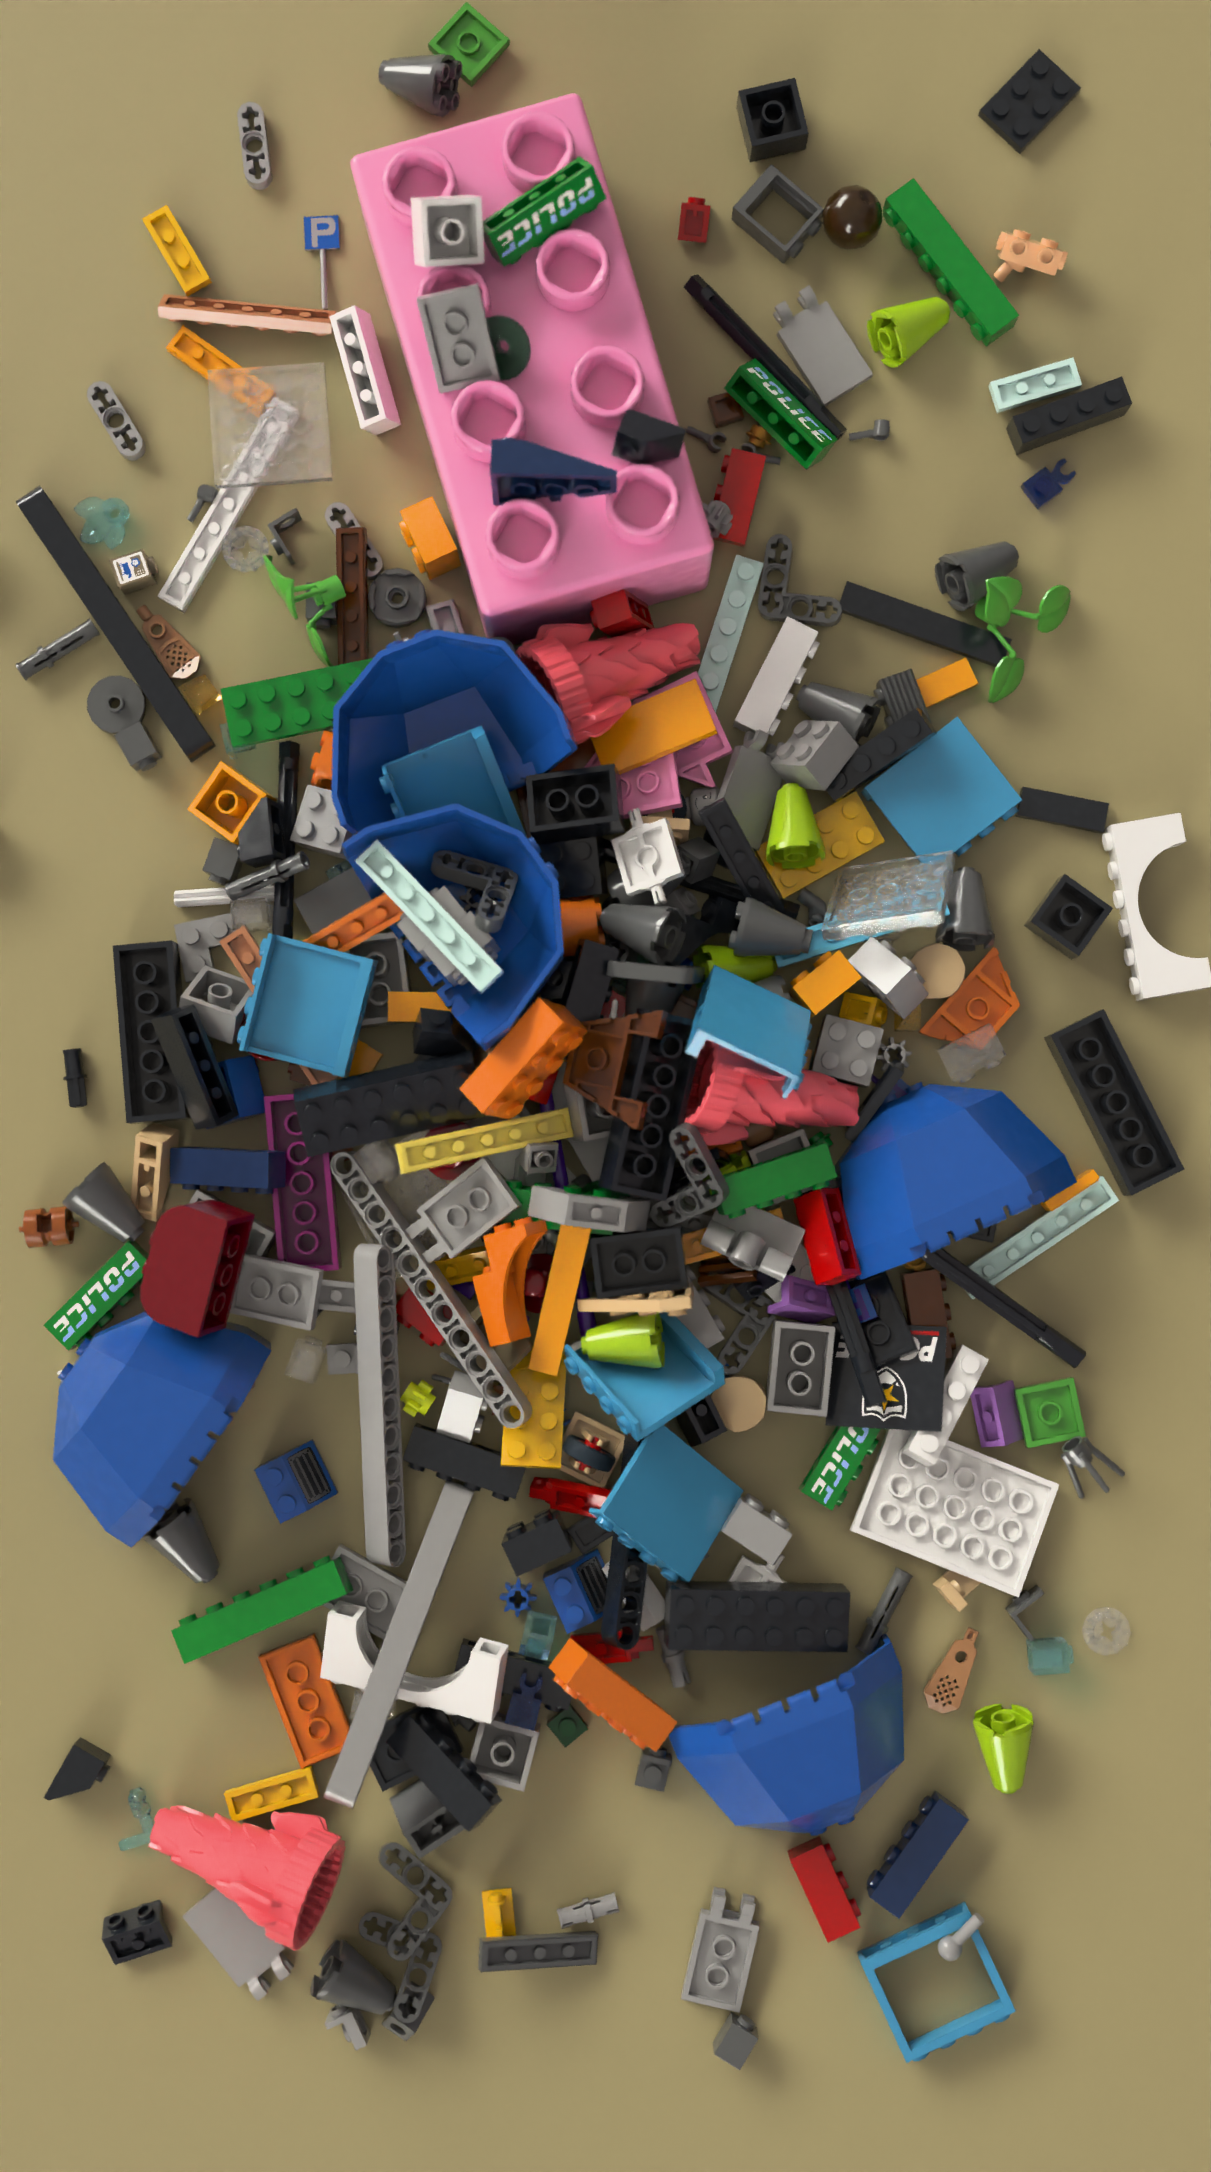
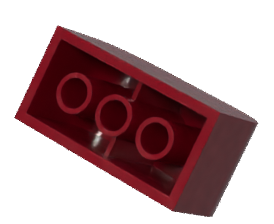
(195, 1266)

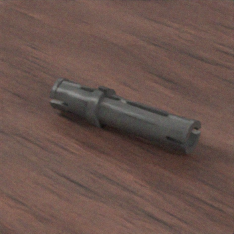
(57, 649)
(277, 872)
(867, 1642)

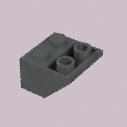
(423, 1818)

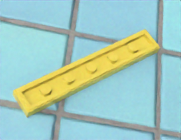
(483, 1140)

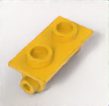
(499, 1912)

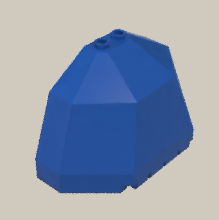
(428, 693)
(532, 927)
(937, 1167)
(142, 1409)
(806, 1762)

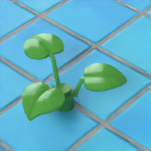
(322, 593)
(996, 609)

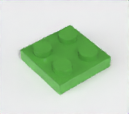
(470, 40)
(1049, 1412)

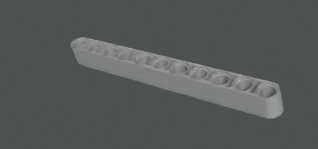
(443, 1295)
(379, 1404)
(399, 1645)

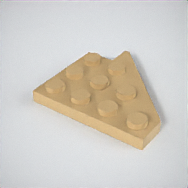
(646, 1304)

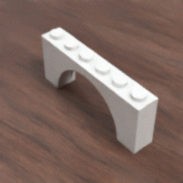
(1153, 968)
(469, 1692)

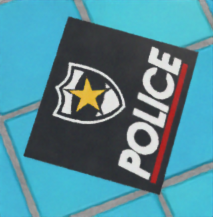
(910, 1385)

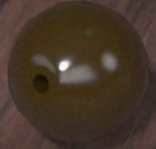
(852, 217)

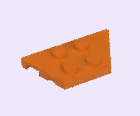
(980, 1000)

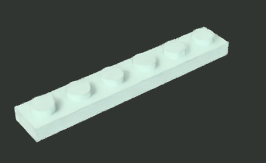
(728, 626)
(429, 916)
(1043, 1233)

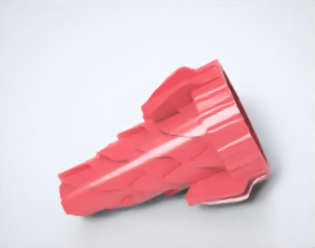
(602, 676)
(737, 1091)
(273, 1875)

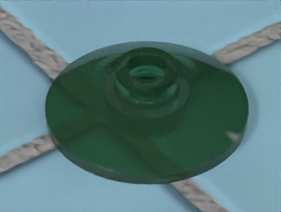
(514, 360)

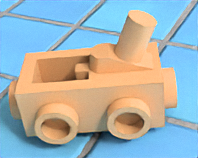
(1022, 252)

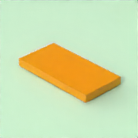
(656, 728)

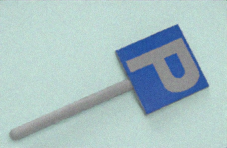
(322, 234)

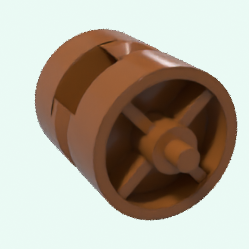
(45, 1227)

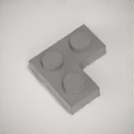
(197, 939)

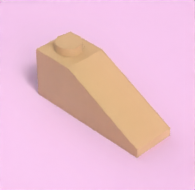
(152, 1168)

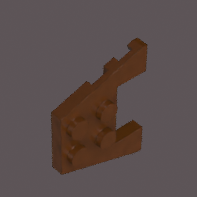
(601, 1059)

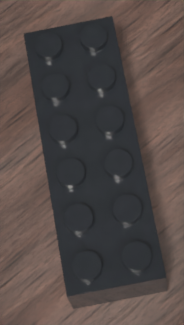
(146, 987)
(662, 1077)
(385, 1103)
(1114, 1103)
(756, 1616)

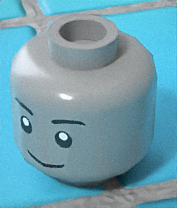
(698, 800)

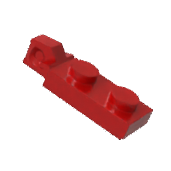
(568, 1495)
(609, 1654)

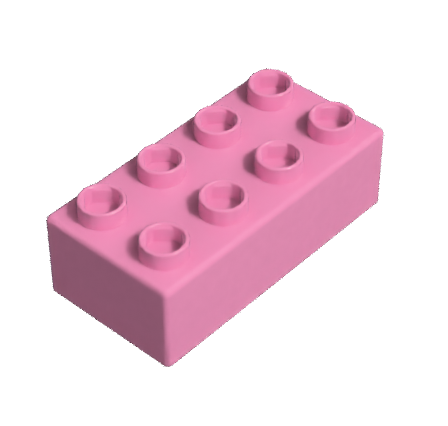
(585, 370)

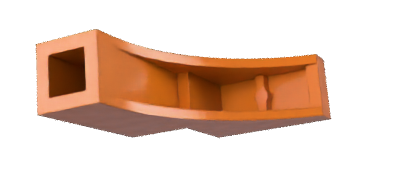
(502, 1284)

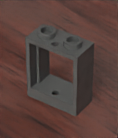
(774, 180)

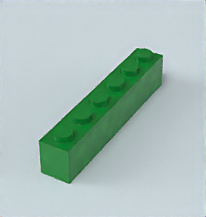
(949, 262)
(261, 1610)

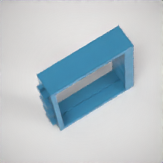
(913, 1939)

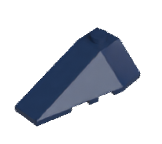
(536, 472)

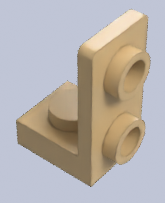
(955, 1588)

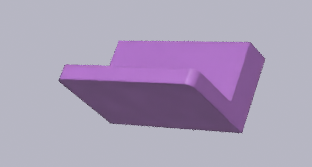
(803, 1301)
(996, 1414)

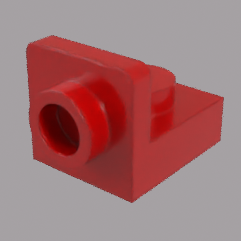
(694, 220)

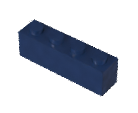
(228, 1168)
(916, 1854)

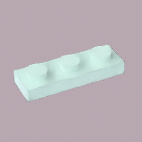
(1035, 385)

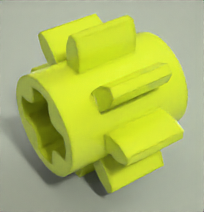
(418, 1398)

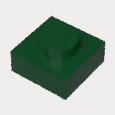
(567, 1725)

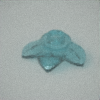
(99, 522)

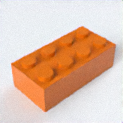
(524, 1059)
(611, 1696)

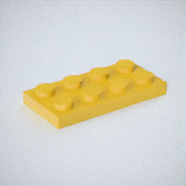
(846, 835)
(540, 1438)

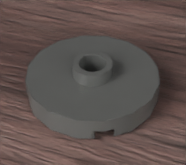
(394, 583)
(131, 705)

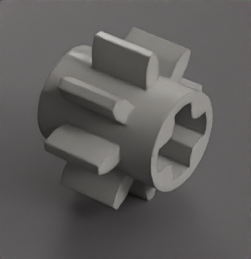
(718, 517)
(885, 1056)

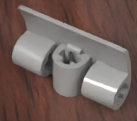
(755, 1241)

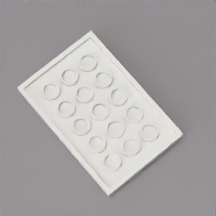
(957, 1513)

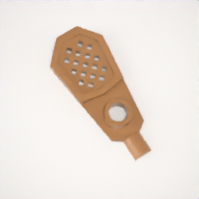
(166, 642)
(954, 1670)

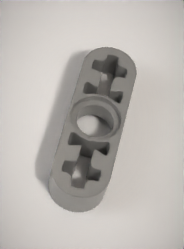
(248, 135)
(110, 411)
(349, 519)

